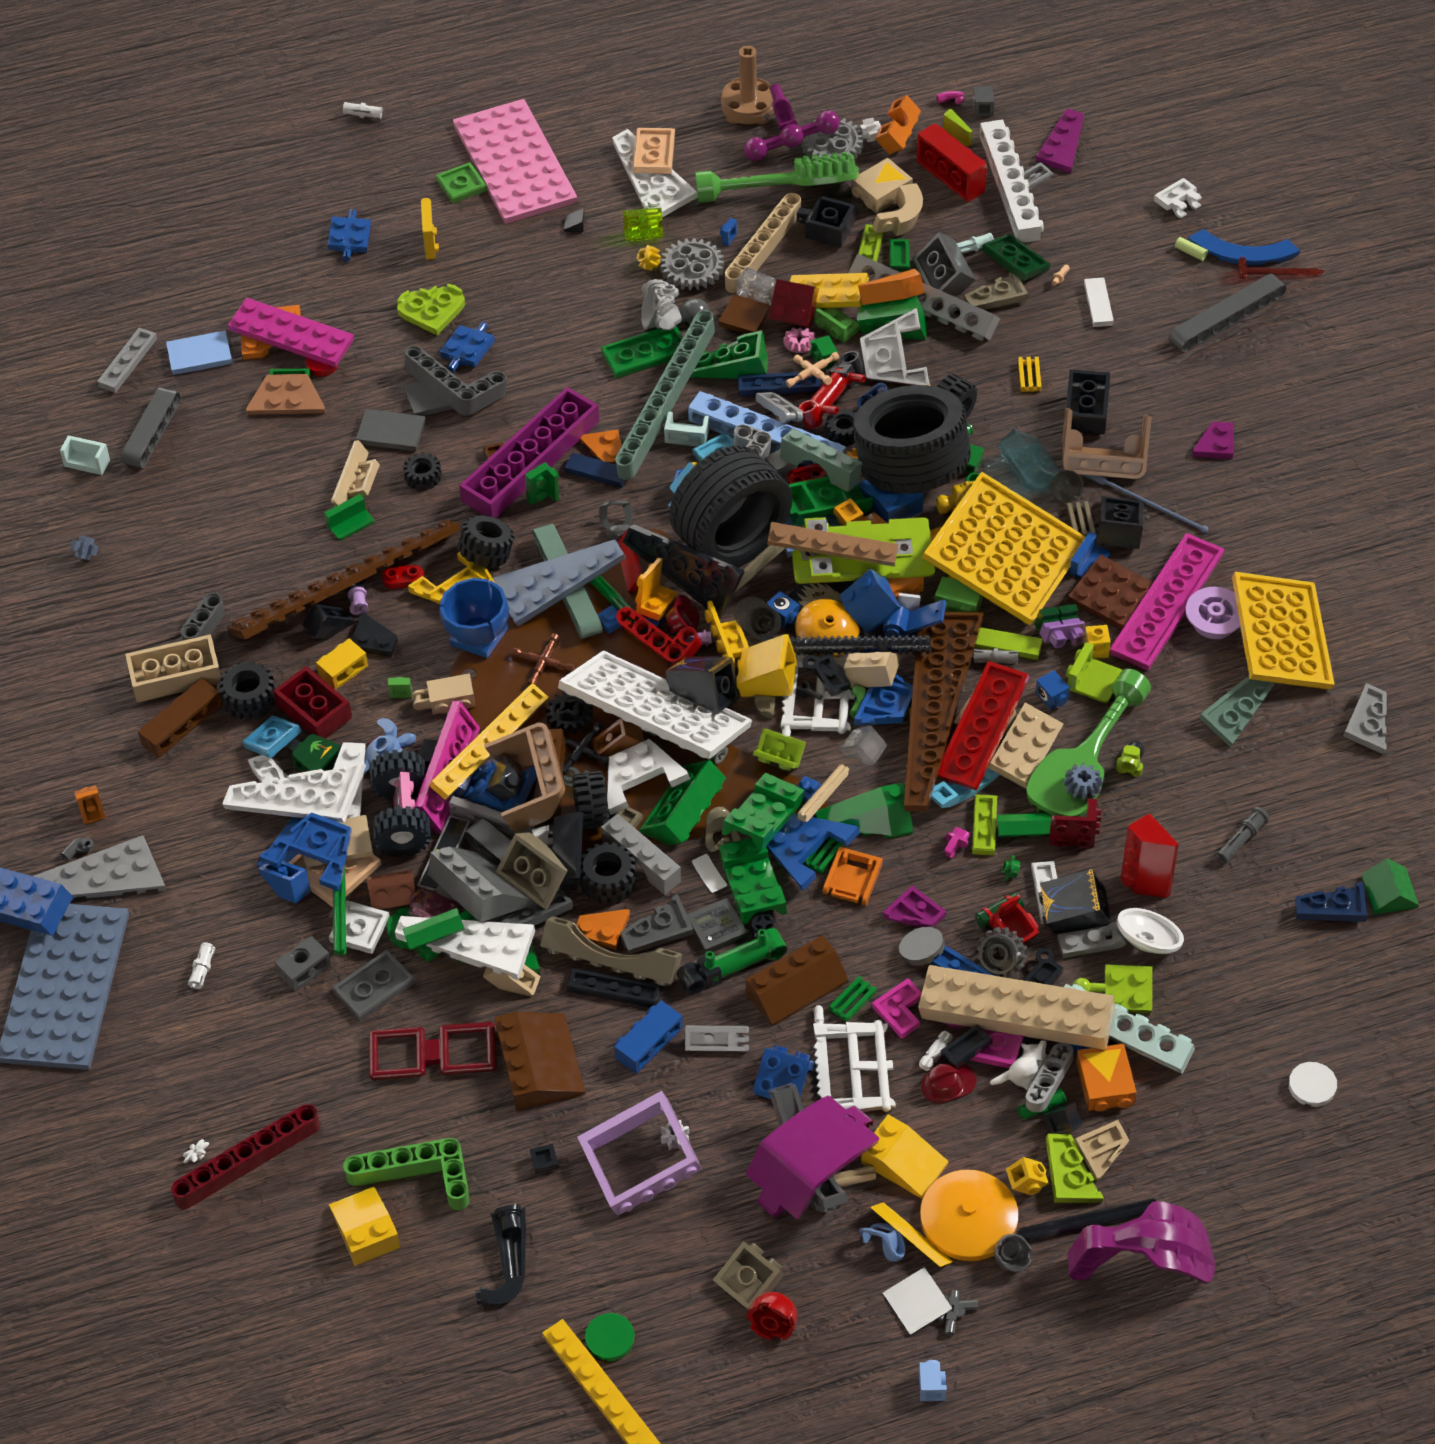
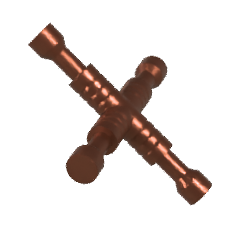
(543, 660)

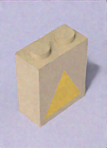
(880, 185)

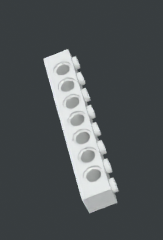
(1011, 181)

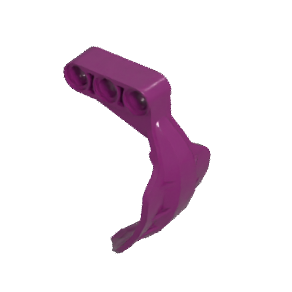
(1164, 1234)

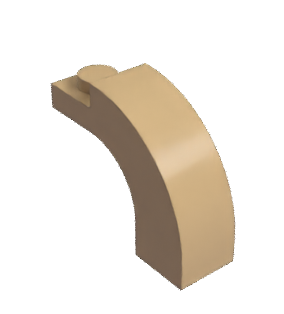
(903, 220)

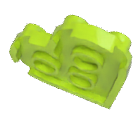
(431, 308)

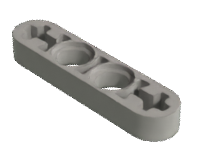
(1047, 1076)

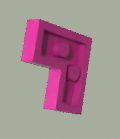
(894, 1008)

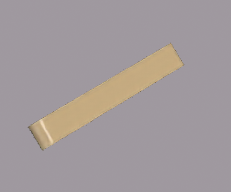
(764, 240)

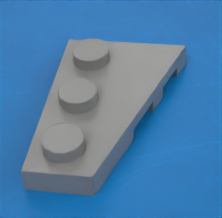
(1368, 719)

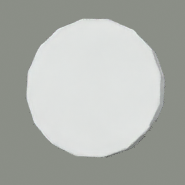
(1312, 1084)

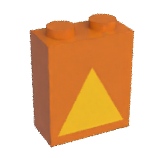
(1106, 1078)

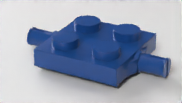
(349, 235)
(467, 346)

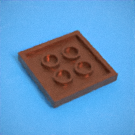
(1110, 592)

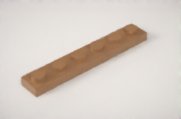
(832, 544)

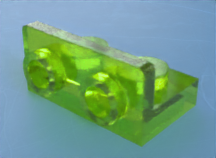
(643, 224)

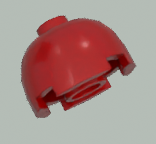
(772, 1316)

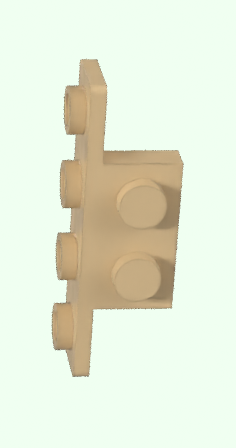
(356, 476)

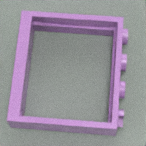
(622, 1124)

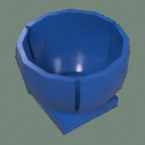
(475, 615)

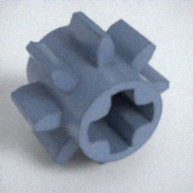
(84, 547)

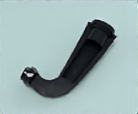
(510, 1232)

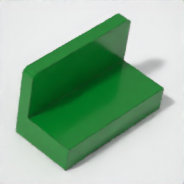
(348, 518)

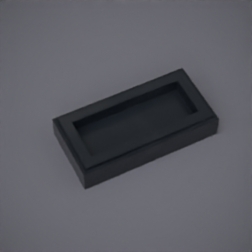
(966, 1047)

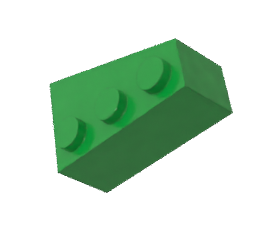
(879, 314)

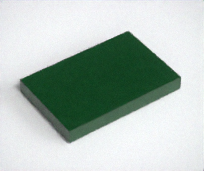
(1016, 257)

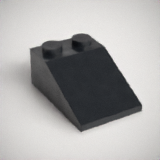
(1120, 523)

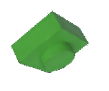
(400, 687)

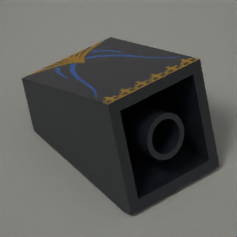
(704, 681)
(1075, 902)

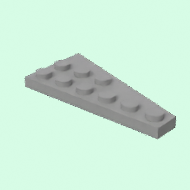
(110, 871)

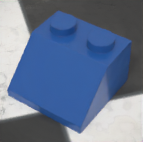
(870, 600)

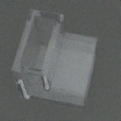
(864, 744)

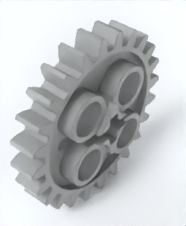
(845, 139)
(692, 264)

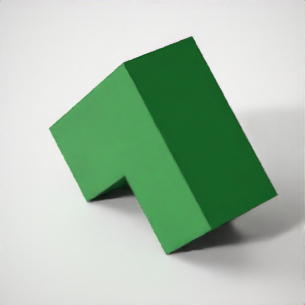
(977, 455)

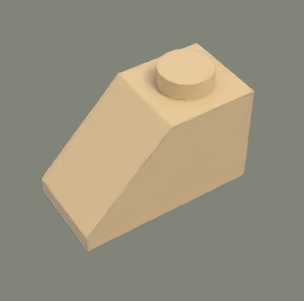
(526, 985)

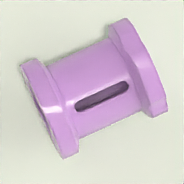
(357, 598)

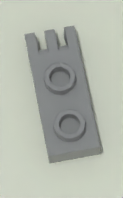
(716, 1038)

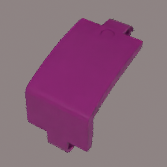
(807, 1153)

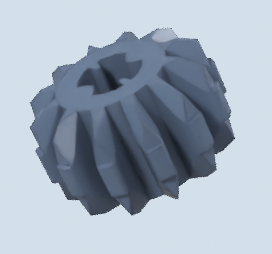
(1083, 781)

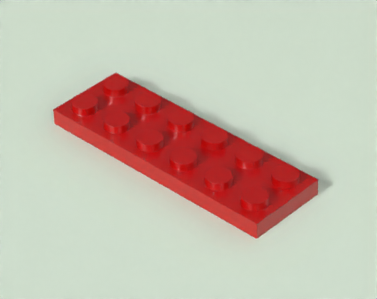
(982, 725)

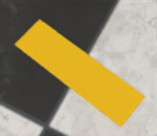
(911, 1234)

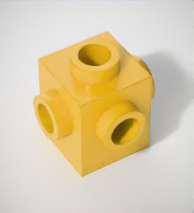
(1027, 1176)

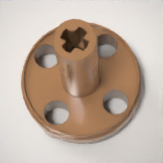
(748, 97)

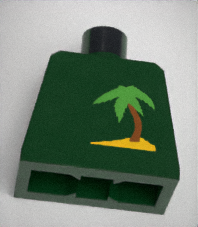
(314, 753)

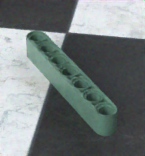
(578, 602)

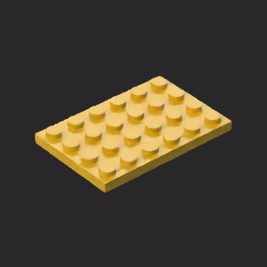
(1282, 631)

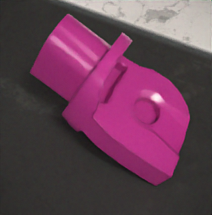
(956, 839)

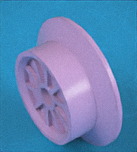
(1213, 612)

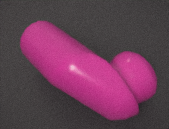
(951, 95)

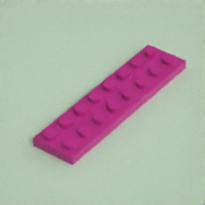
(1166, 602)

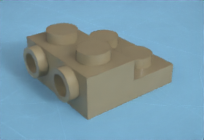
(748, 1274)

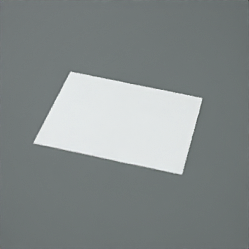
(917, 1300)

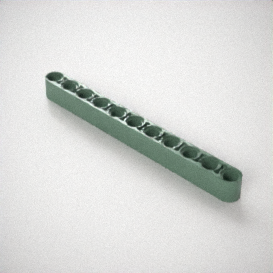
(665, 395)

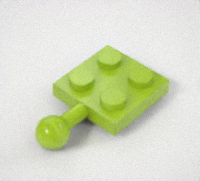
(1127, 984)

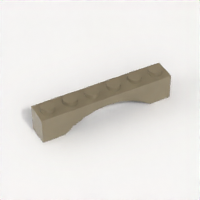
(567, 938)

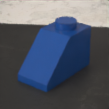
(287, 881)

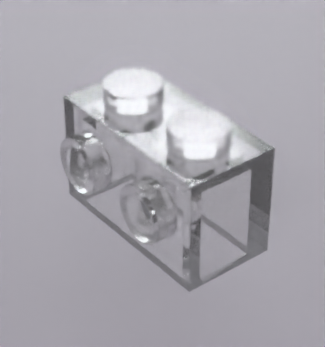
(756, 286)

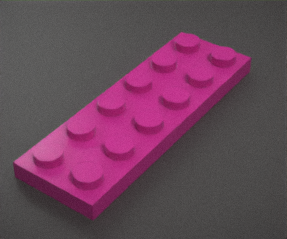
(291, 332)
(455, 736)

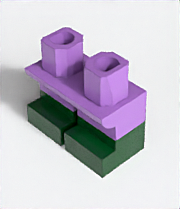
(1059, 625)

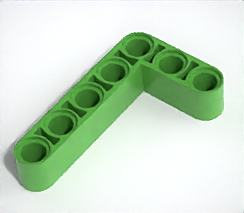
(414, 1166)

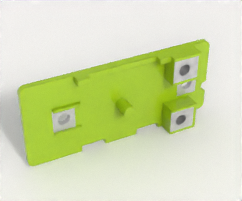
(908, 564)

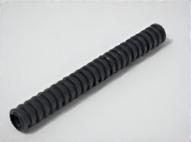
(859, 645)

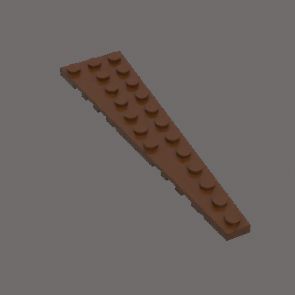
(336, 582)
(935, 699)

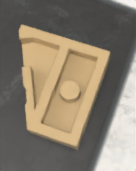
(1102, 1147)

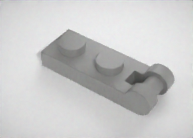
(779, 407)
(1090, 940)

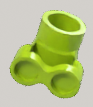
(1130, 761)

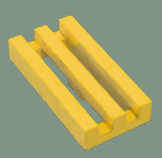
(1029, 362)

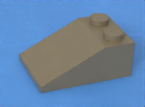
(532, 868)

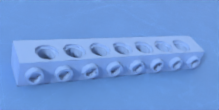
(726, 416)

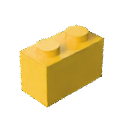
(342, 664)

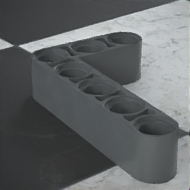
(461, 397)

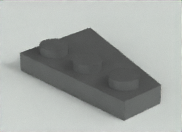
(658, 928)

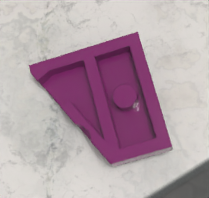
(1216, 441)
(915, 910)

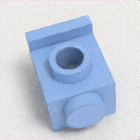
(932, 1381)

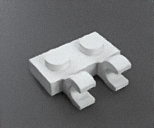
(1174, 196)

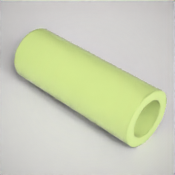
(1191, 248)

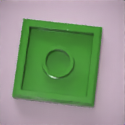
(461, 182)

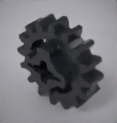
(569, 713)

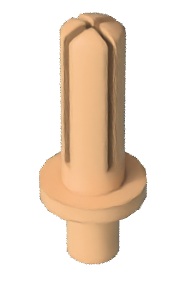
(1058, 277)

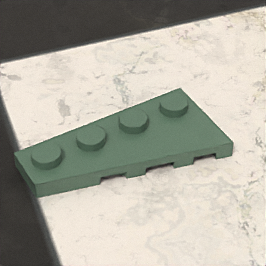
(1236, 708)

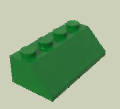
(684, 804)

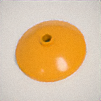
(813, 617)

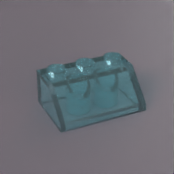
(1028, 460)

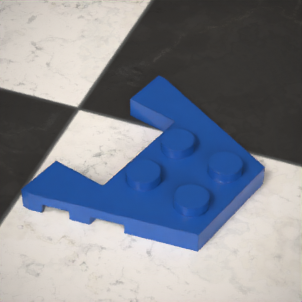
(317, 839)
(800, 839)

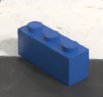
(648, 1036)

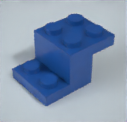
(476, 789)

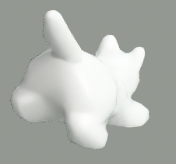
(1026, 1067)

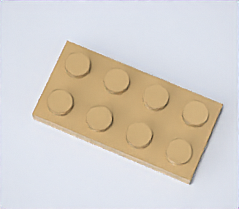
(1025, 745)

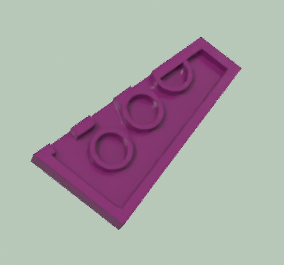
(1062, 142)

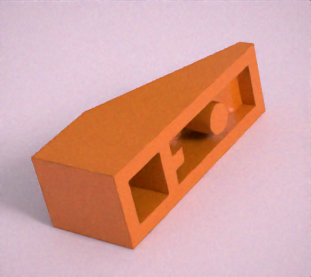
(892, 287)

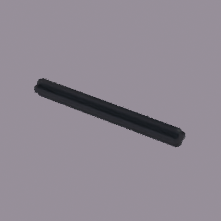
(1083, 1220)

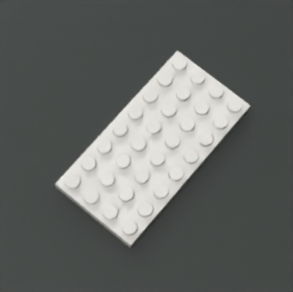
(648, 703)

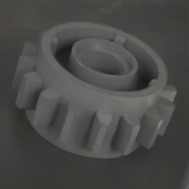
(1013, 952)

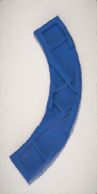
(1254, 254)

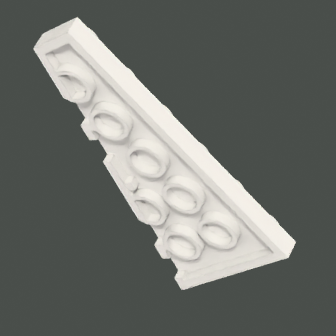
(653, 189)

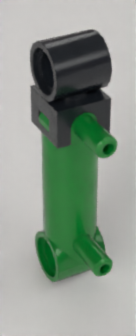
(711, 968)

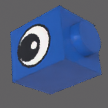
(786, 608)
(1052, 690)

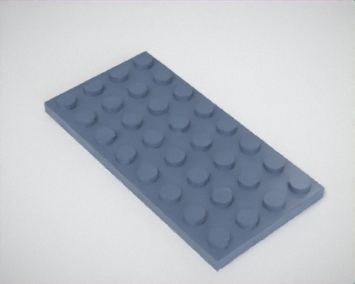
(64, 990)

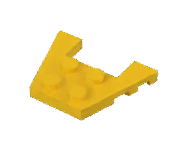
(429, 591)

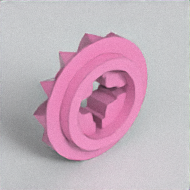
(792, 344)

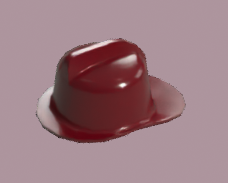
(682, 615)
(947, 1083)

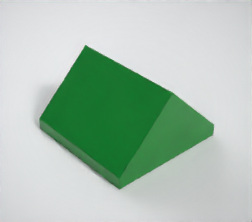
(1389, 887)

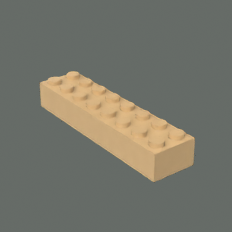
(1017, 1007)

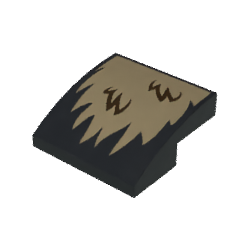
(810, 592)

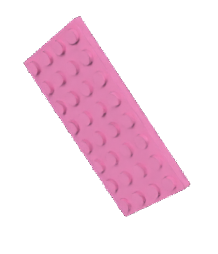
(515, 161)

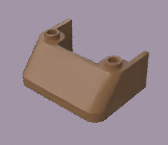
(1124, 463)
(533, 748)

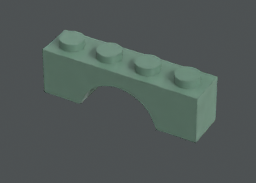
(841, 468)

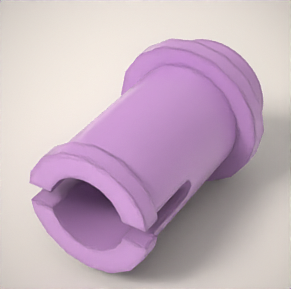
(705, 637)

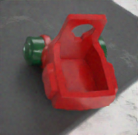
(1009, 913)

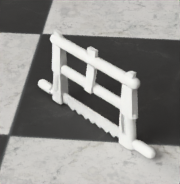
(816, 722)
(852, 1031)

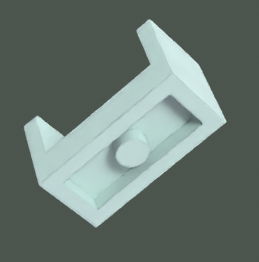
(685, 433)
(85, 455)

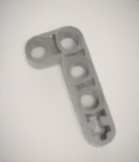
(753, 438)

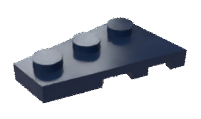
(1333, 906)

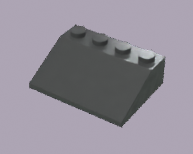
(475, 884)

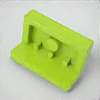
(780, 749)

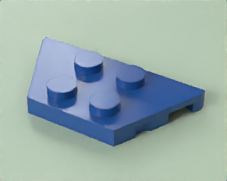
(885, 704)

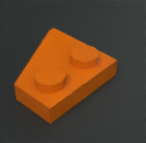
(603, 444)
(604, 927)

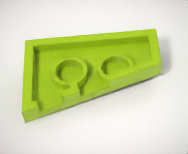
(1068, 1173)

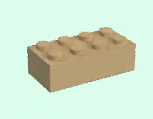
(172, 667)

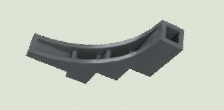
(786, 1105)

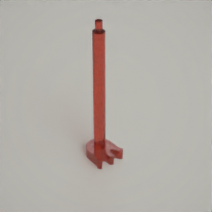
(1242, 270)

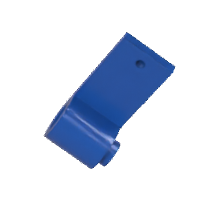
(907, 622)

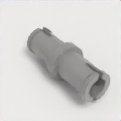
(996, 656)

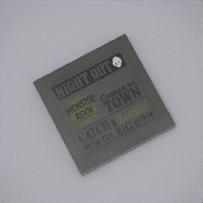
(717, 925)

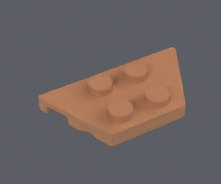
(286, 396)

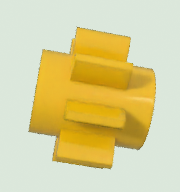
(648, 257)

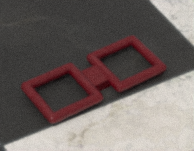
(432, 1051)

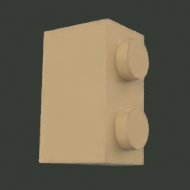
(872, 669)

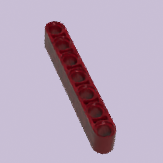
(241, 1166)

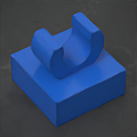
(810, 787)

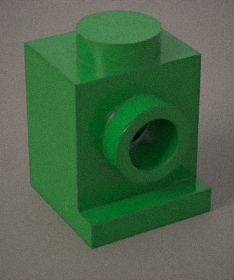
(822, 349)

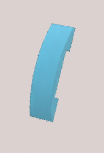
(951, 794)

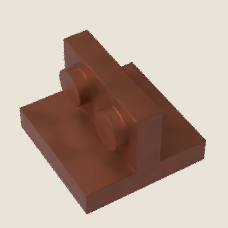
(391, 889)

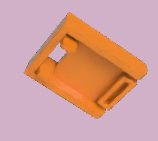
(850, 881)

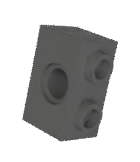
(297, 973)

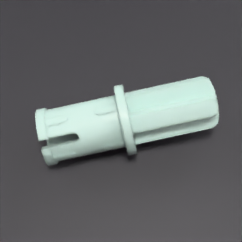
(974, 243)

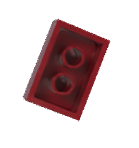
(312, 703)

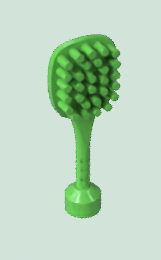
(809, 173)
(1046, 783)

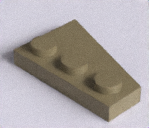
(1001, 293)

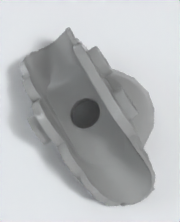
(658, 305)

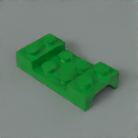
(819, 498)
(765, 810)
(751, 879)

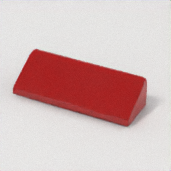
(630, 566)

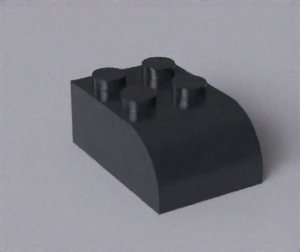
(1089, 400)

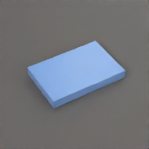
(199, 352)

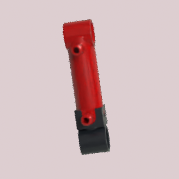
(843, 376)

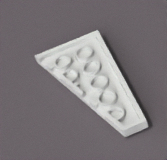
(314, 791)
(483, 944)

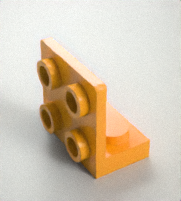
(652, 598)

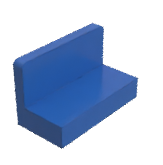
(1086, 556)

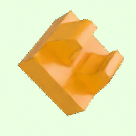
(847, 512)

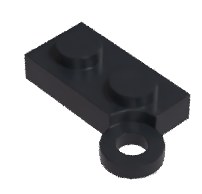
(828, 673)
(1046, 970)

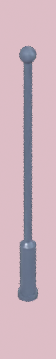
(1103, 480)

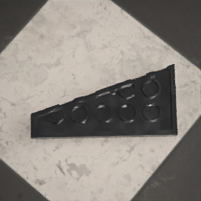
(691, 570)

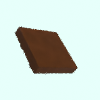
(744, 315)

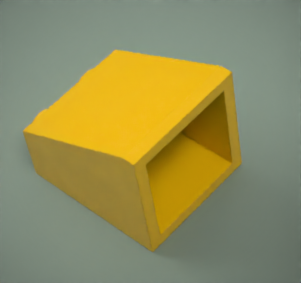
(767, 668)

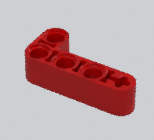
(655, 635)

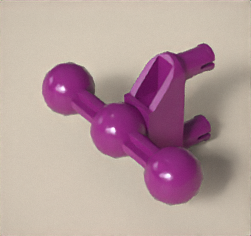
(791, 133)

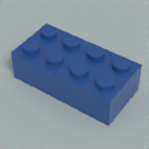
(32, 902)

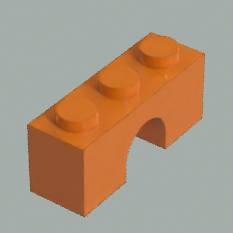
(894, 134)

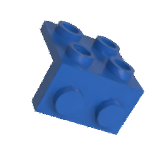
(781, 1069)

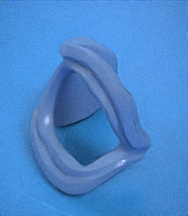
(893, 1243)

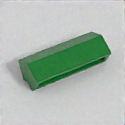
(1023, 825)
(433, 929)

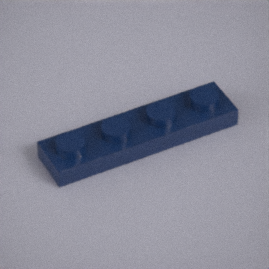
(775, 383)

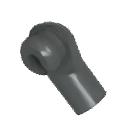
(78, 845)

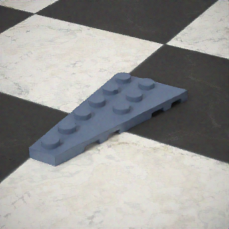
(546, 583)

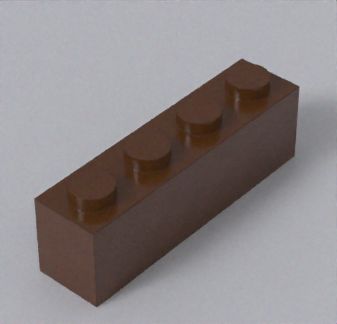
(180, 718)

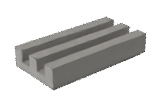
(1036, 179)

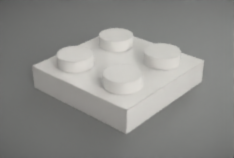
(363, 926)

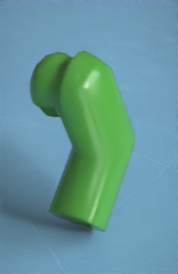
(860, 693)

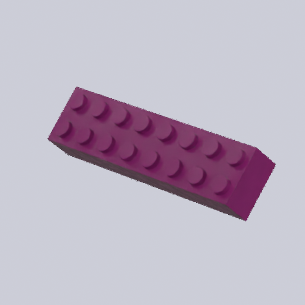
(541, 440)

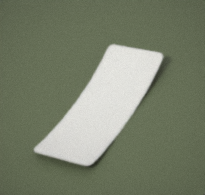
(709, 873)

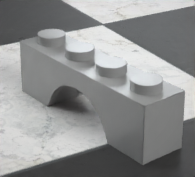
(658, 867)

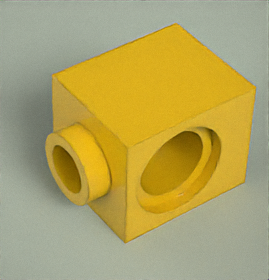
(1100, 639)

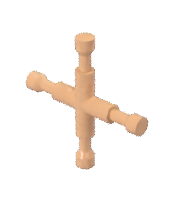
(812, 369)

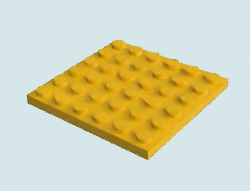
(1004, 548)

